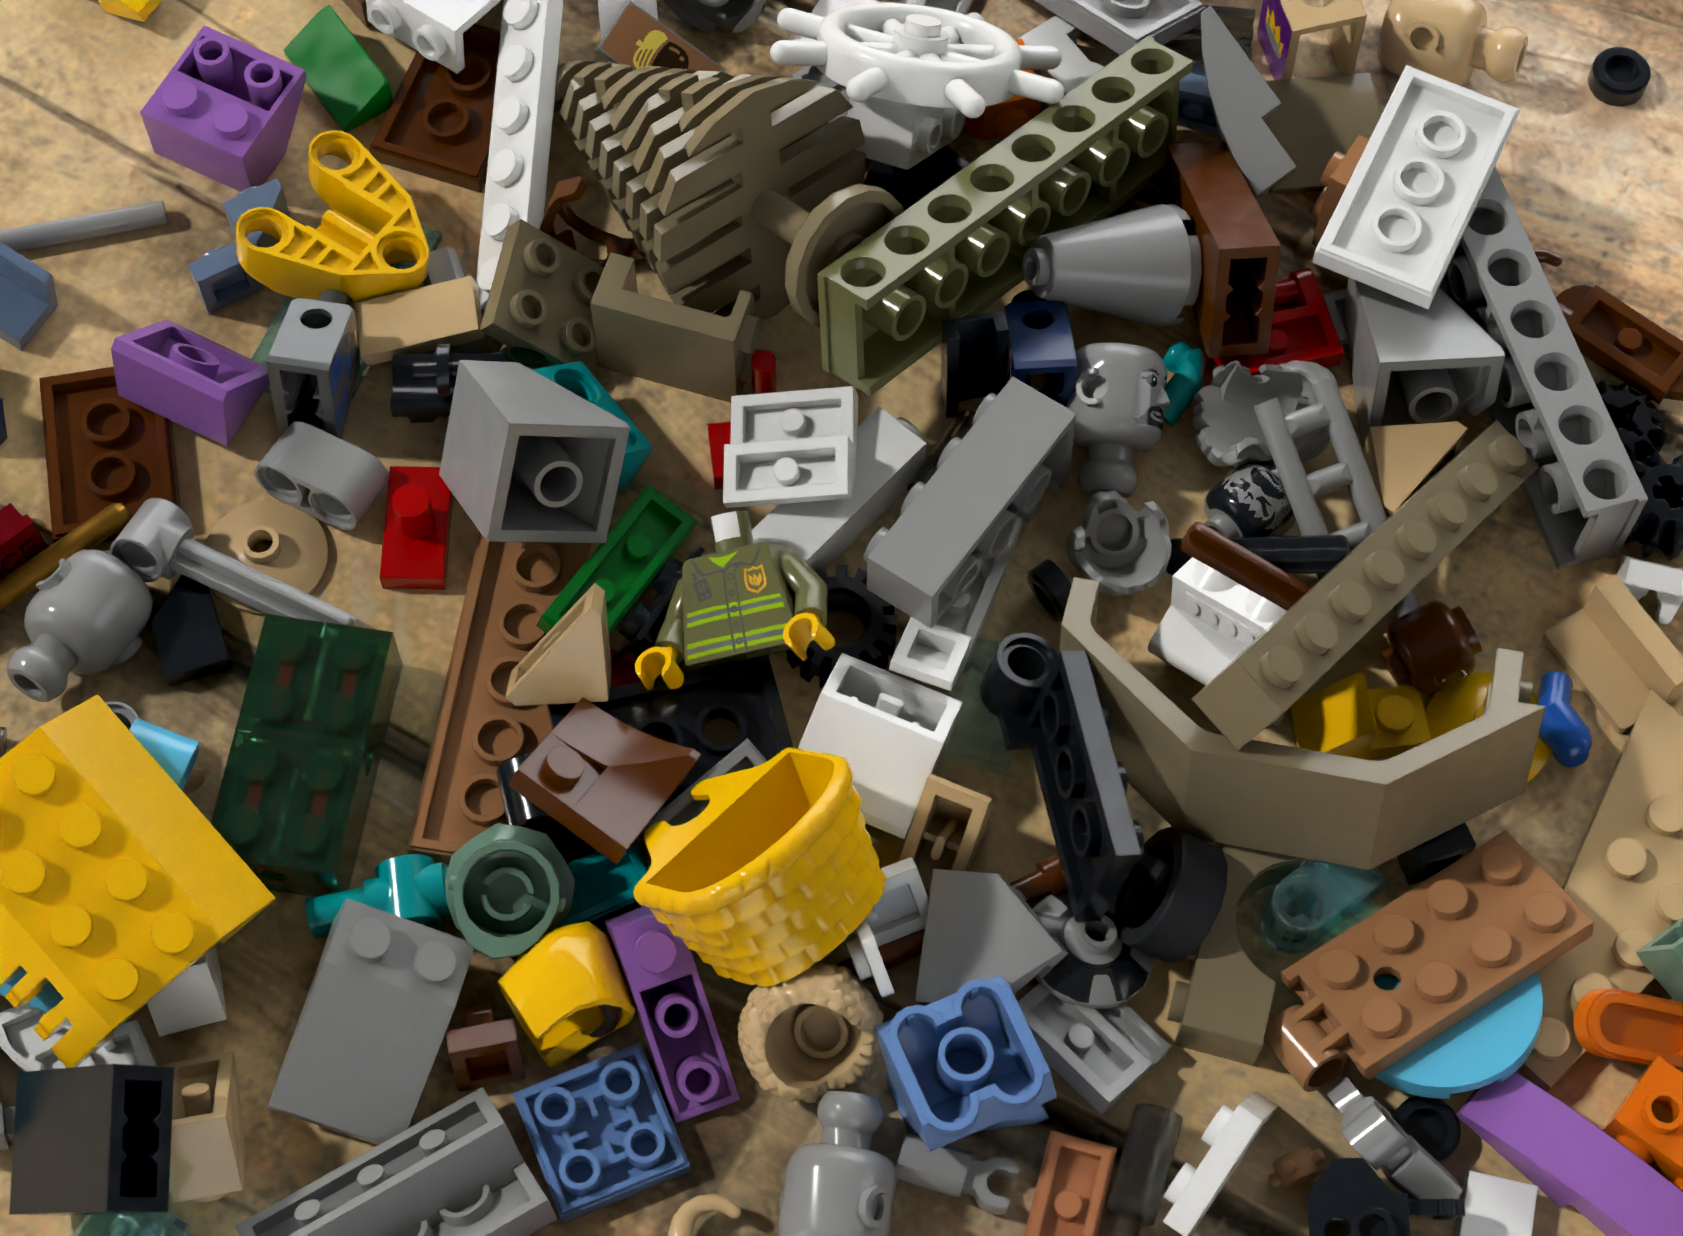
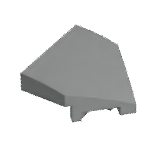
(980, 931)

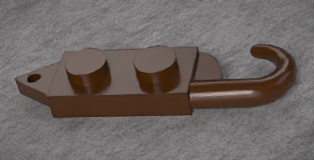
(1621, 338)

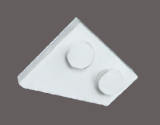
(1229, 1139)

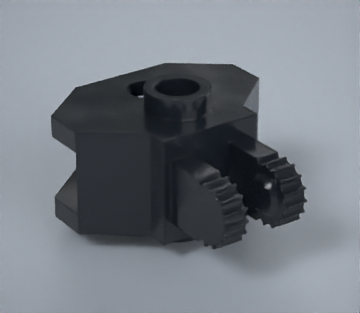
(1360, 1200)

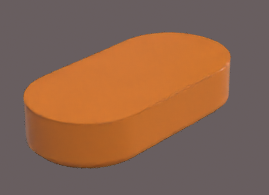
(1630, 1026)

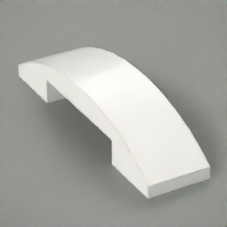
(942, 651)

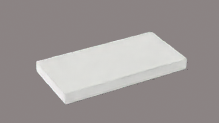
(1416, 187)

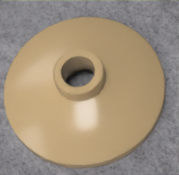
(297, 552)

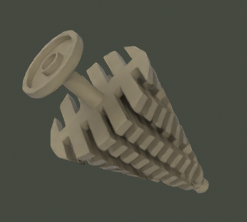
(726, 178)

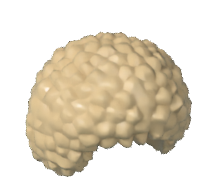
(810, 1033)

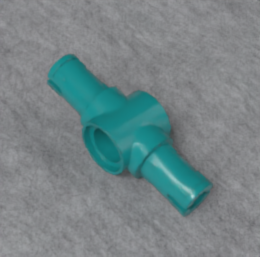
(402, 886)

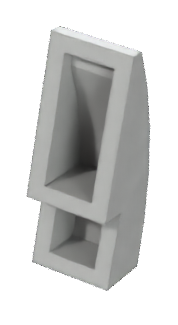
(1241, 106)

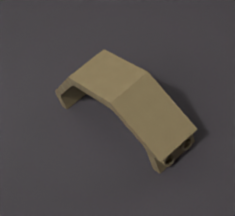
(1299, 797)

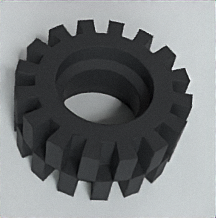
(875, 614)

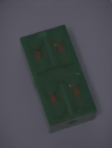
(307, 752)

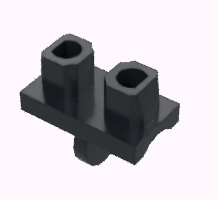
(426, 382)

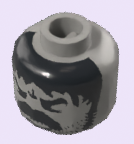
(1249, 503)

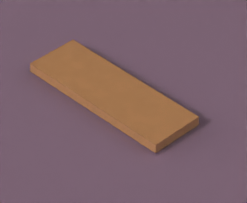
(475, 722)

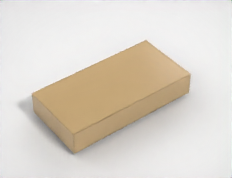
(419, 320)

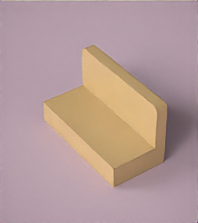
(1617, 654)

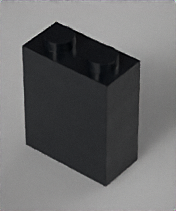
(92, 1140)

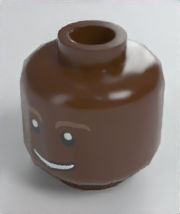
(1431, 647)

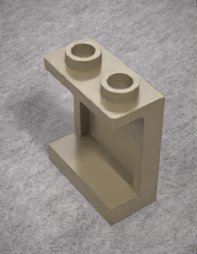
(671, 340)

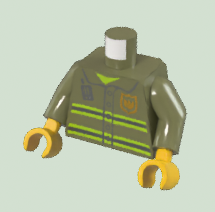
(738, 606)

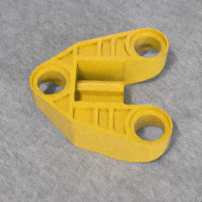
(355, 242)

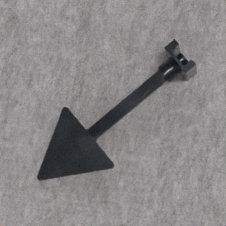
(972, 346)

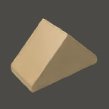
(1408, 456)
(569, 659)
(946, 828)

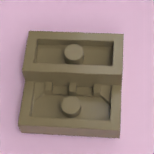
(1318, 120)

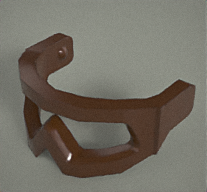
(573, 190)

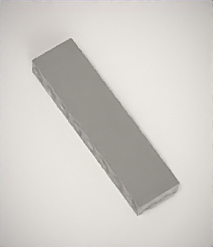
(1546, 397)

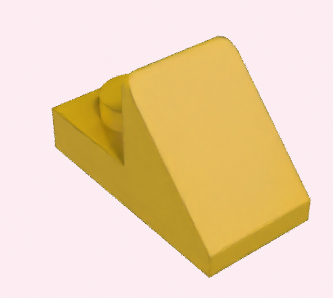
(1360, 721)

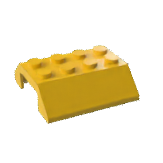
(106, 877)

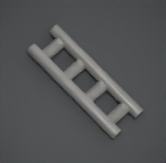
(1349, 471)

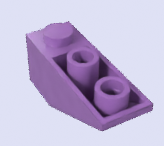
(673, 1014)

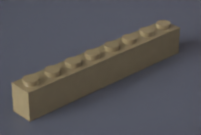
(1364, 587)

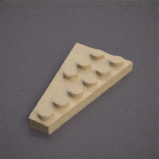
(1623, 880)

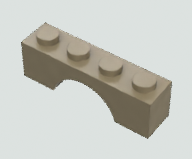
(1227, 996)

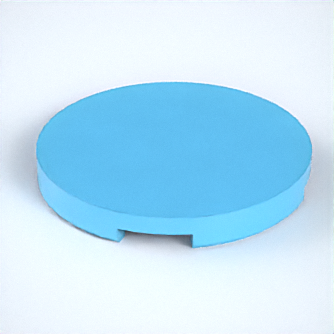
(1474, 1051)

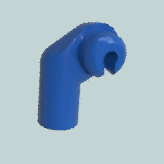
(1561, 725)

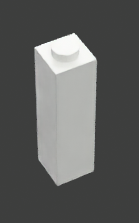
(885, 464)

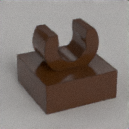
(485, 1050)

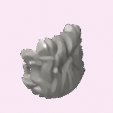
(1227, 416)

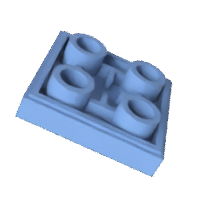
(601, 1133)

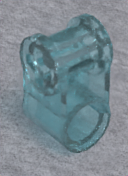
(1325, 897)

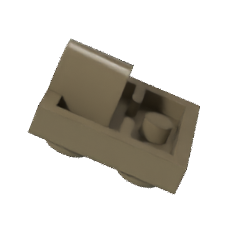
(542, 301)

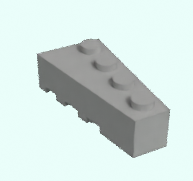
(972, 501)

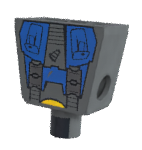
(319, 341)

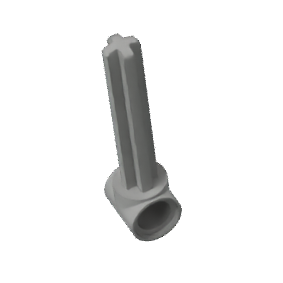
(161, 544)

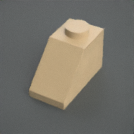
(206, 1129)

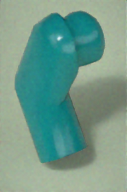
(1189, 372)

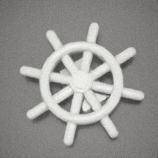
(915, 71)

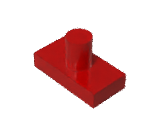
(416, 529)

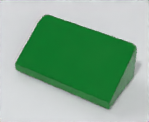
(339, 71)

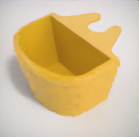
(767, 868)

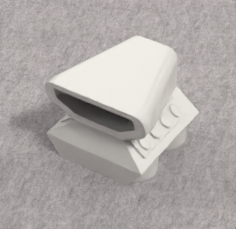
(1210, 622)

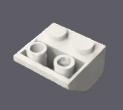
(887, 733)

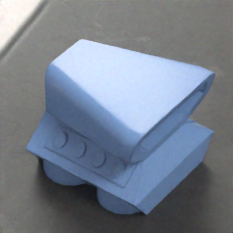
(965, 1064)

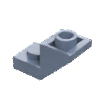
(218, 273)

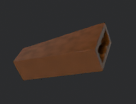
(1236, 247)

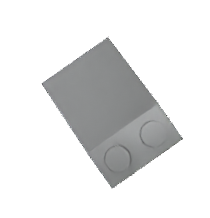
(371, 1024)

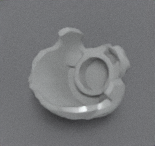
(1120, 544)

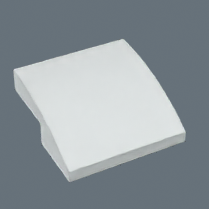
(791, 447)

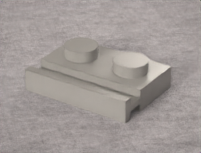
(1093, 1048)

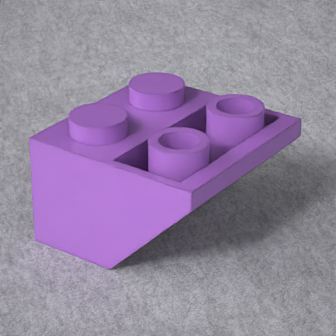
(225, 110)

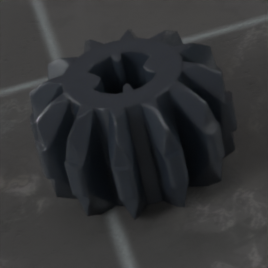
(1662, 516)

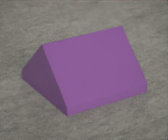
(188, 379)

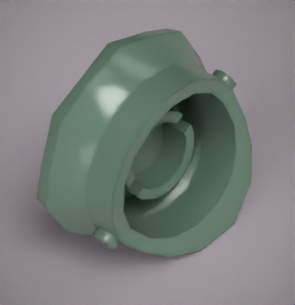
(508, 889)

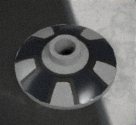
(1094, 971)

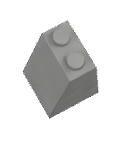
(531, 456)

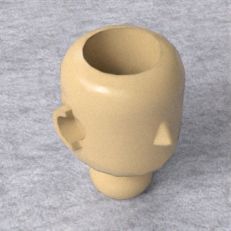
(1449, 41)

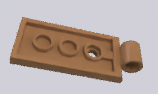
(1449, 945)

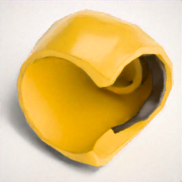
(568, 991)

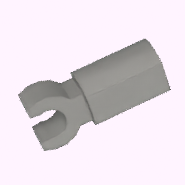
(954, 1172)

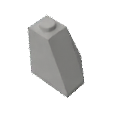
(1417, 360)

